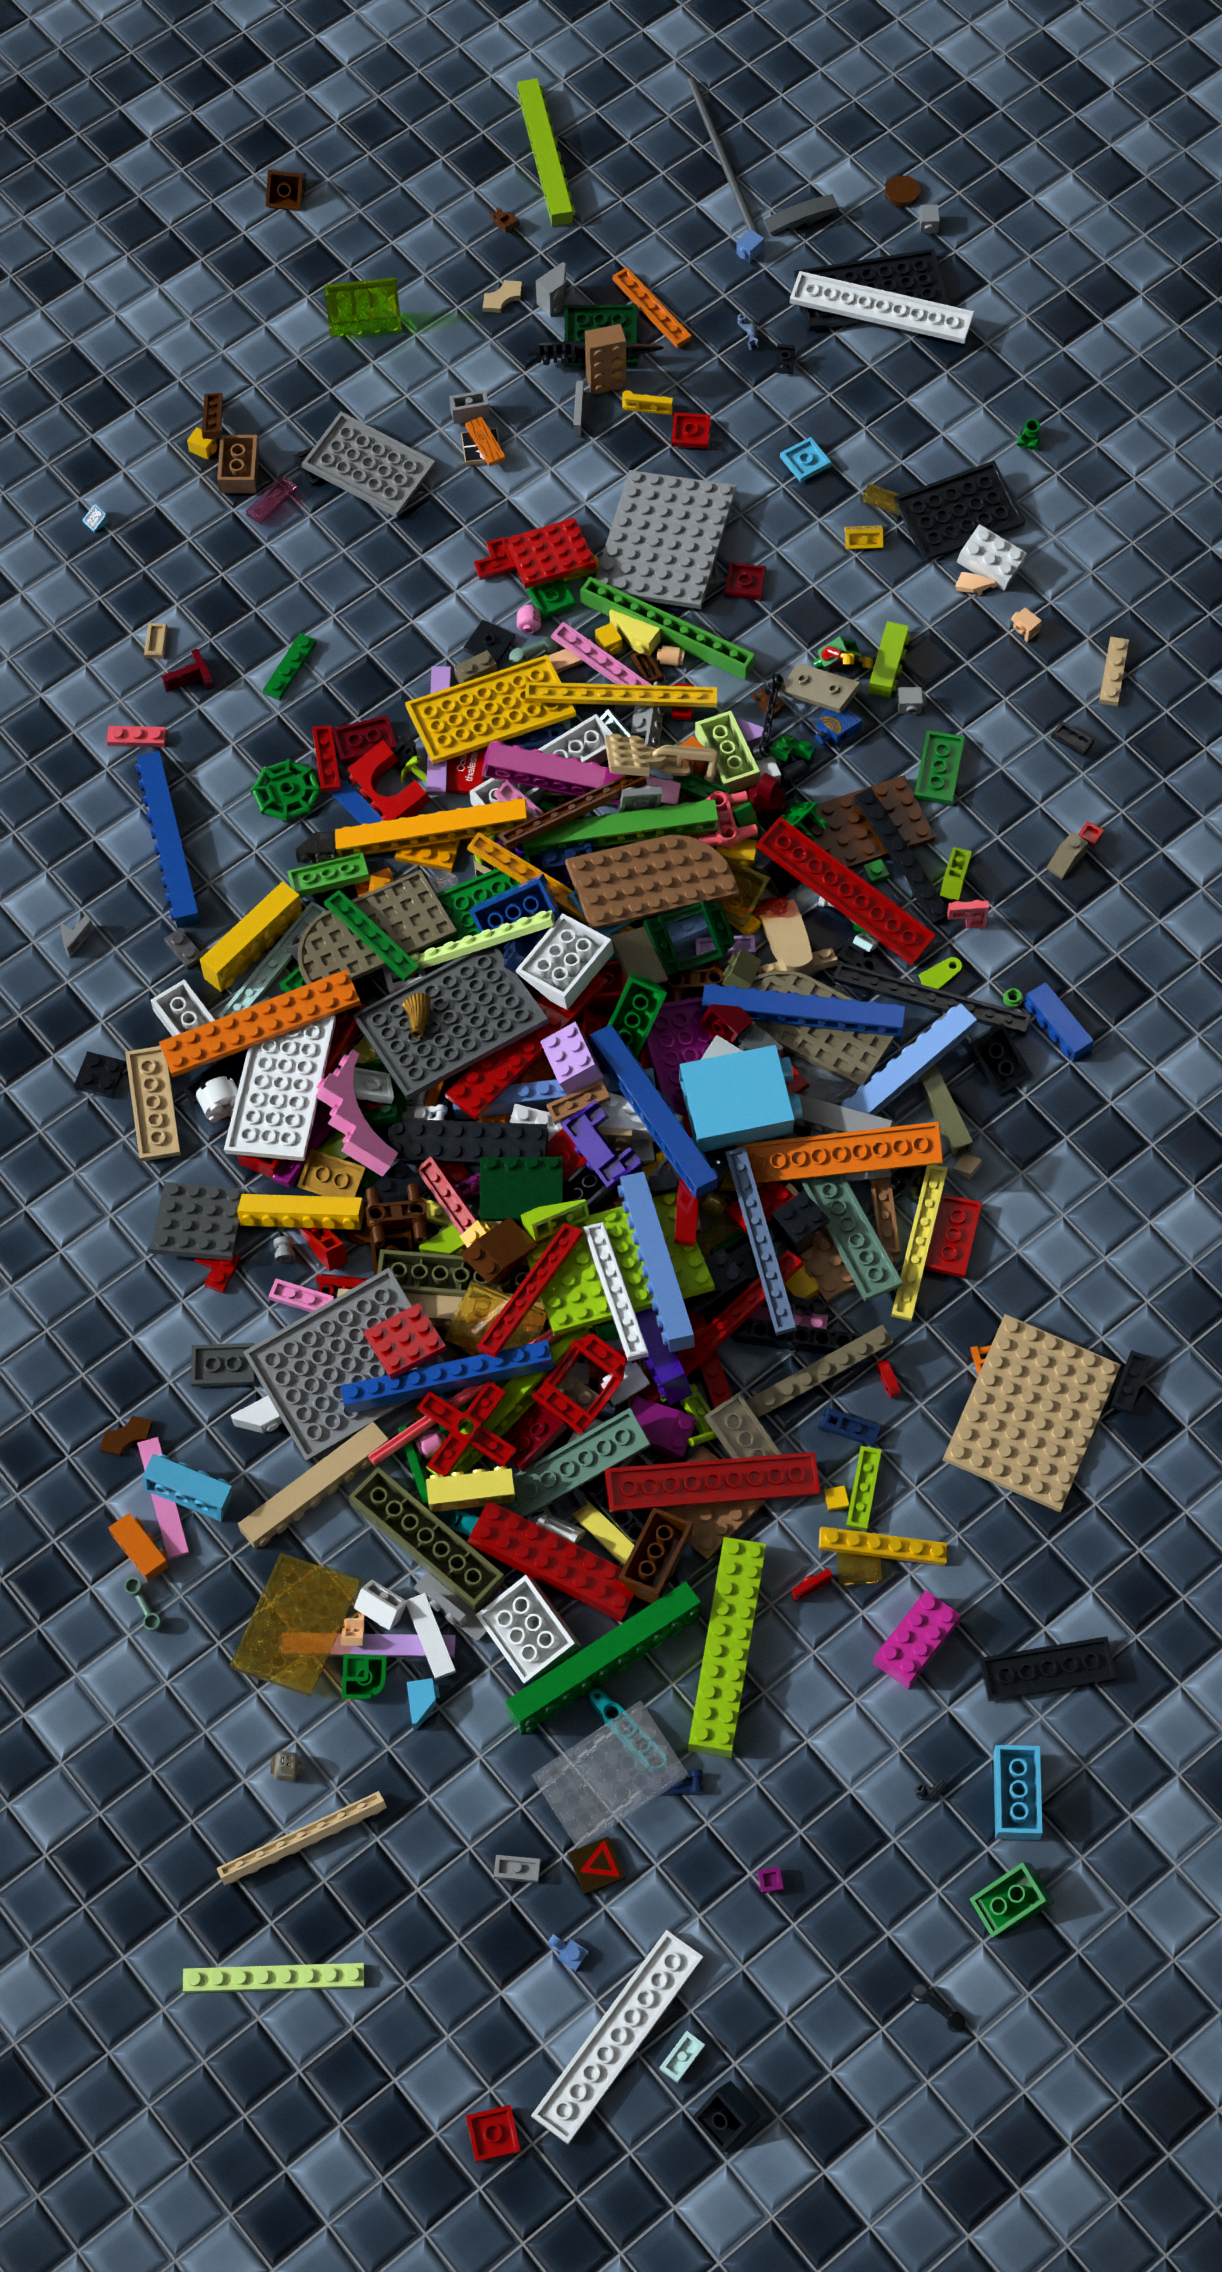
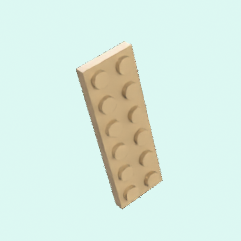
(152, 1104)

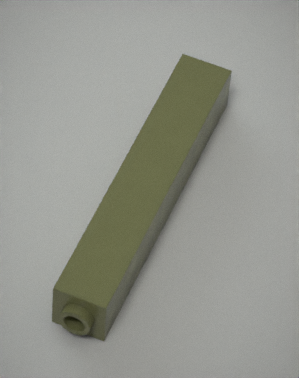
(945, 1111)

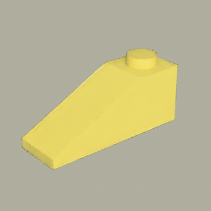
(638, 634)

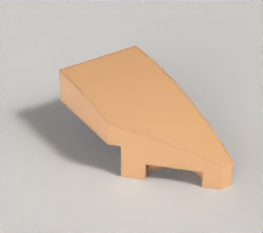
(974, 583)
(353, 1631)

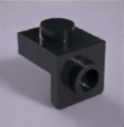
(404, 751)
(570, 1502)

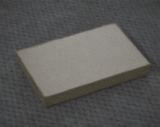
(638, 955)

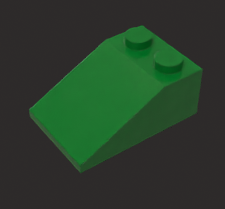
(1011, 1899)

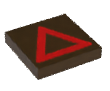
(596, 1865)

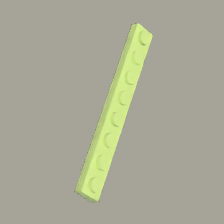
(485, 939)
(273, 1978)

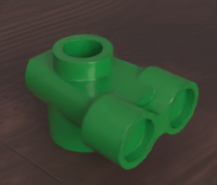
(1030, 435)

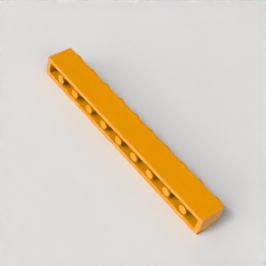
(431, 828)

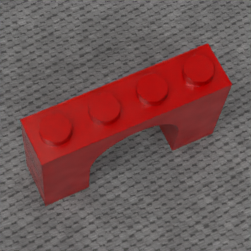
(367, 772)

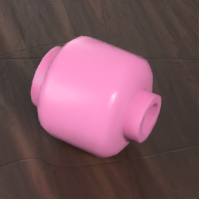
(529, 619)
(429, 1443)

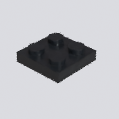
(99, 1075)

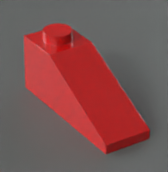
(325, 1246)

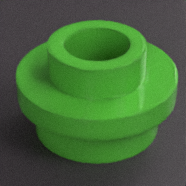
(1013, 992)

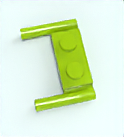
(697, 1408)

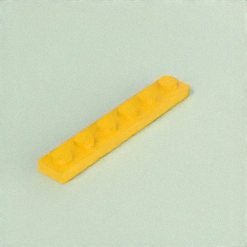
(882, 1546)

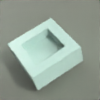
(865, 942)

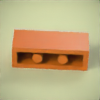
(139, 1546)

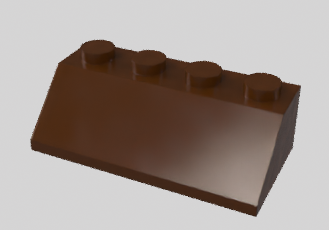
(656, 1555)

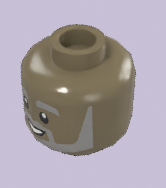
(286, 1766)

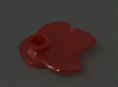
(776, 906)

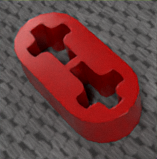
(888, 1378)

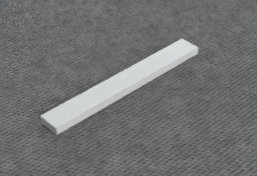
(615, 1292)

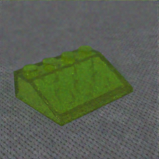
(363, 307)

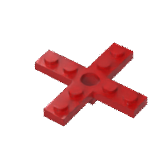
(479, 1438)

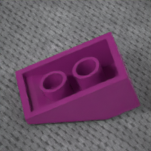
(664, 1427)

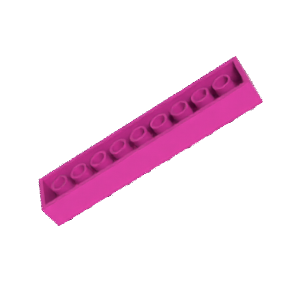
(559, 773)

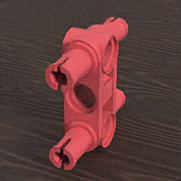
(727, 823)

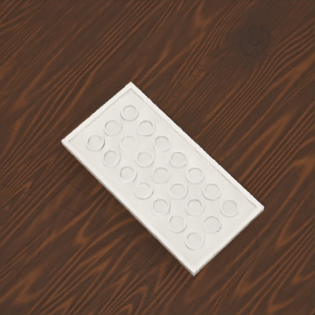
(278, 1094)

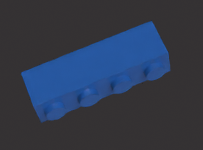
(1058, 1022)

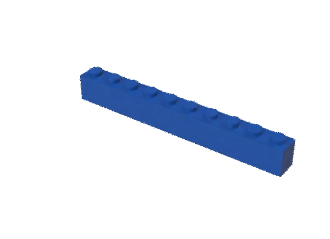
(168, 839)
(809, 1010)
(653, 1111)
(447, 1377)

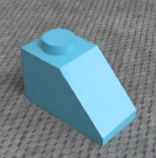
(422, 1700)

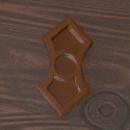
(118, 1440)

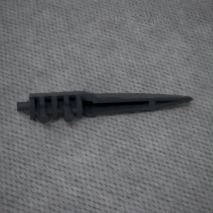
(576, 351)

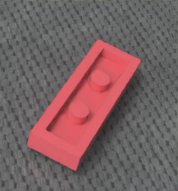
(136, 736)

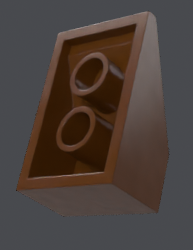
(499, 1252)

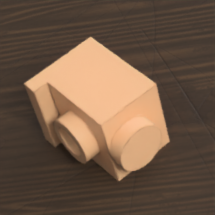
(1026, 623)

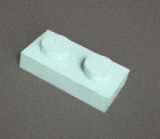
(682, 2056)

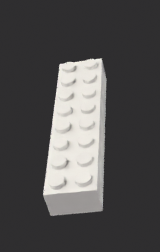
(581, 742)

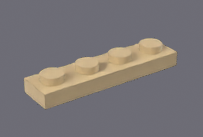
(1113, 671)

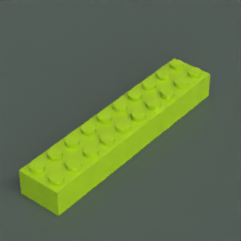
(727, 1648)

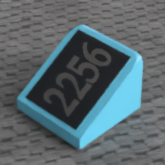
(95, 518)

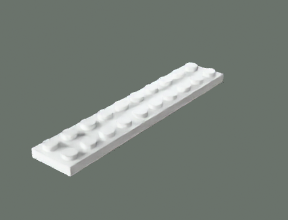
(881, 307)
(617, 2037)

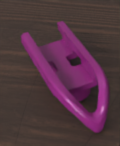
(473, 1187)

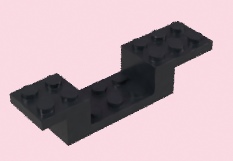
(790, 1230)

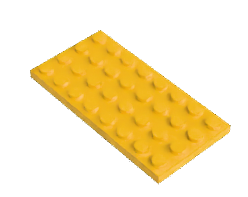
(485, 710)

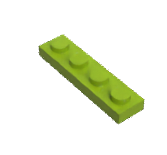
(863, 1488)

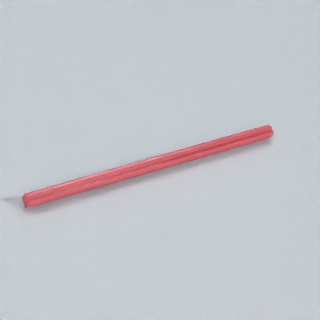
(425, 1422)

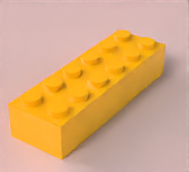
(251, 937)

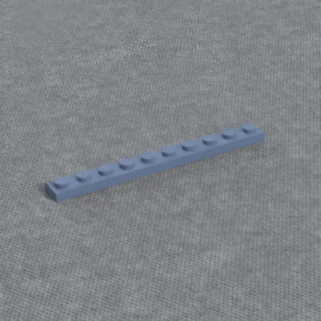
(761, 1241)

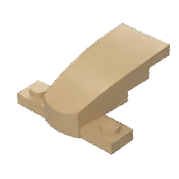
(791, 944)

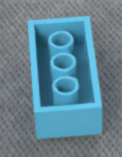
(187, 1487)
(1017, 1792)

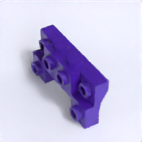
(595, 1148)

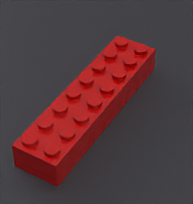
(551, 1560)

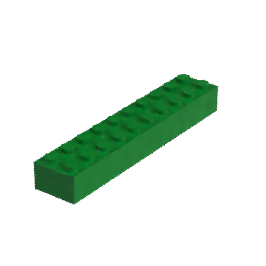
(603, 1658)

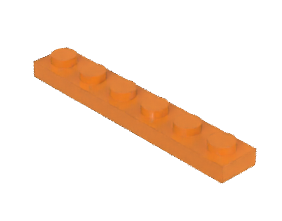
(652, 307)

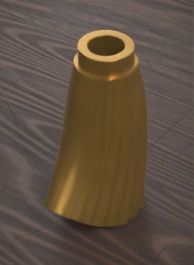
(417, 1008)

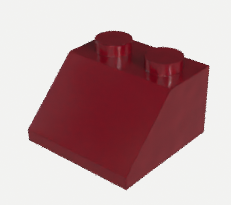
(725, 1022)

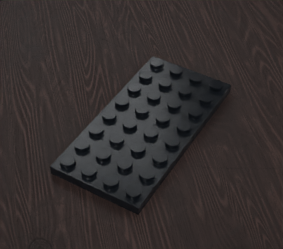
(906, 274)

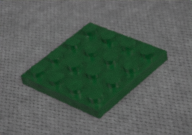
(589, 317)

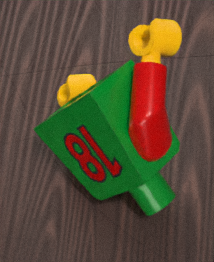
(839, 653)

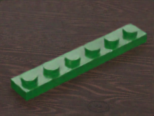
(372, 935)

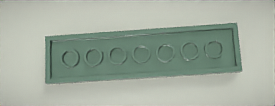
(853, 1236)
(577, 1463)

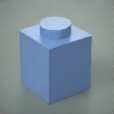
(750, 246)

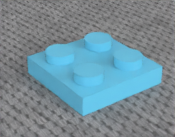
(805, 459)

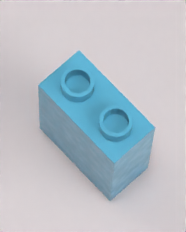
(739, 1098)

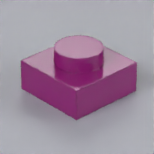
(770, 1880)

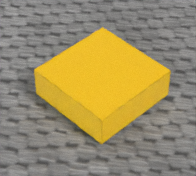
(836, 1498)

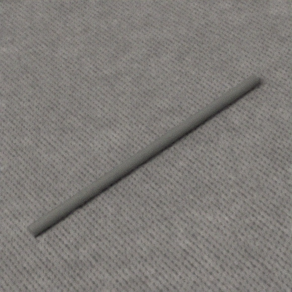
(721, 154)

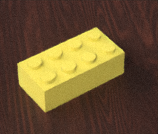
(470, 1490)

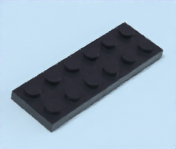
(1047, 1669)

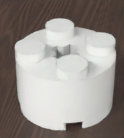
(217, 1098)

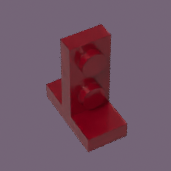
(188, 674)

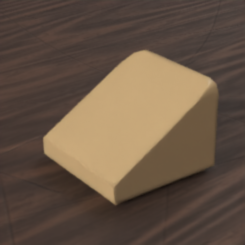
(967, 1166)

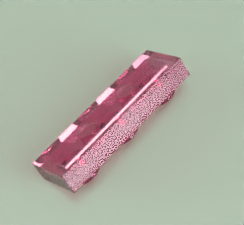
(271, 500)

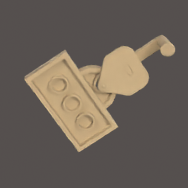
(632, 757)

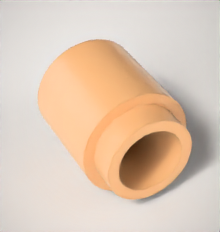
(670, 656)

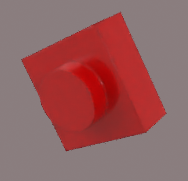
(1091, 833)

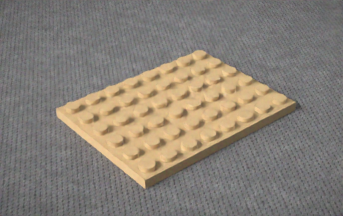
(1031, 1413)

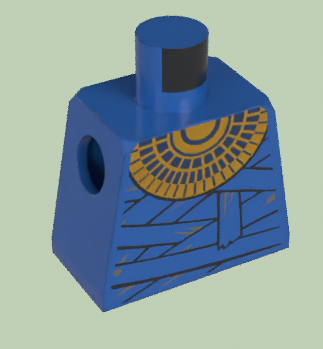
(837, 726)

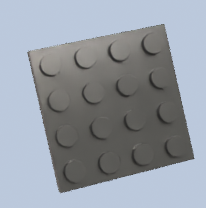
(197, 1221)

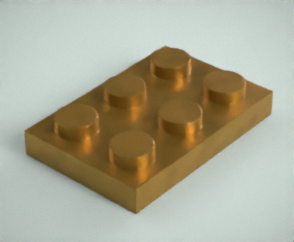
(331, 1176)

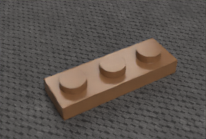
(576, 1101)

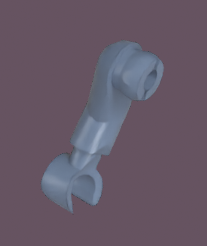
(750, 328)

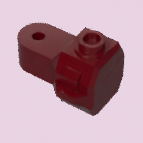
(767, 797)

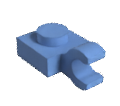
(570, 1953)

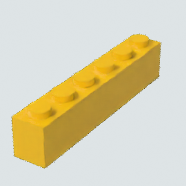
(301, 1211)

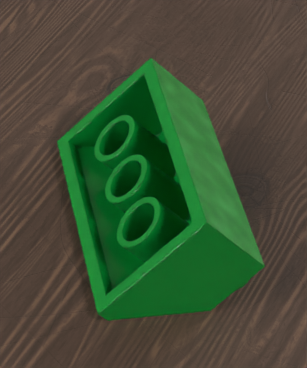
(637, 1010)

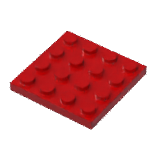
(550, 553)

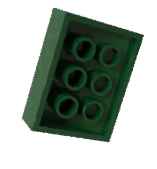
(518, 1185)

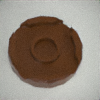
(902, 191)

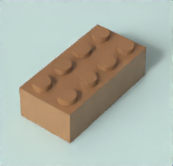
(605, 359)

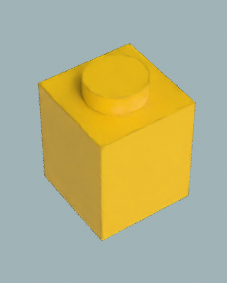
(200, 446)
(608, 639)

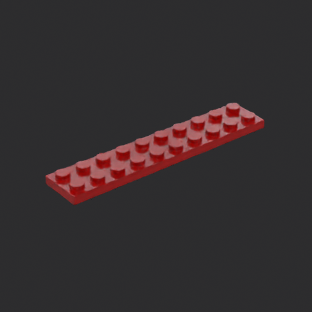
(845, 890)
(495, 1073)
(712, 1481)

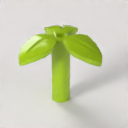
(411, 767)

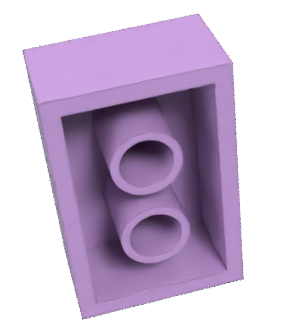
(571, 1058)

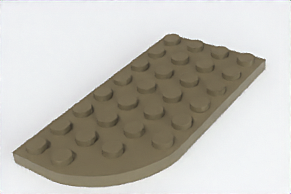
(402, 910)
(839, 1052)

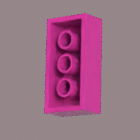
(916, 1639)

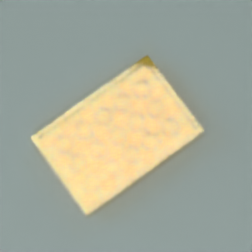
(295, 1624)

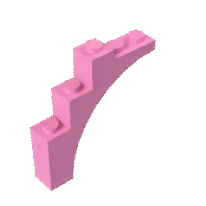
(359, 1138)

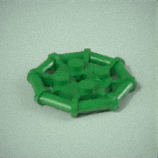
(289, 799)

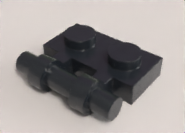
(912, 1185)

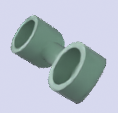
(517, 655)
(135, 1588)

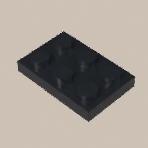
(394, 1184)

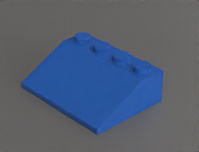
(518, 902)

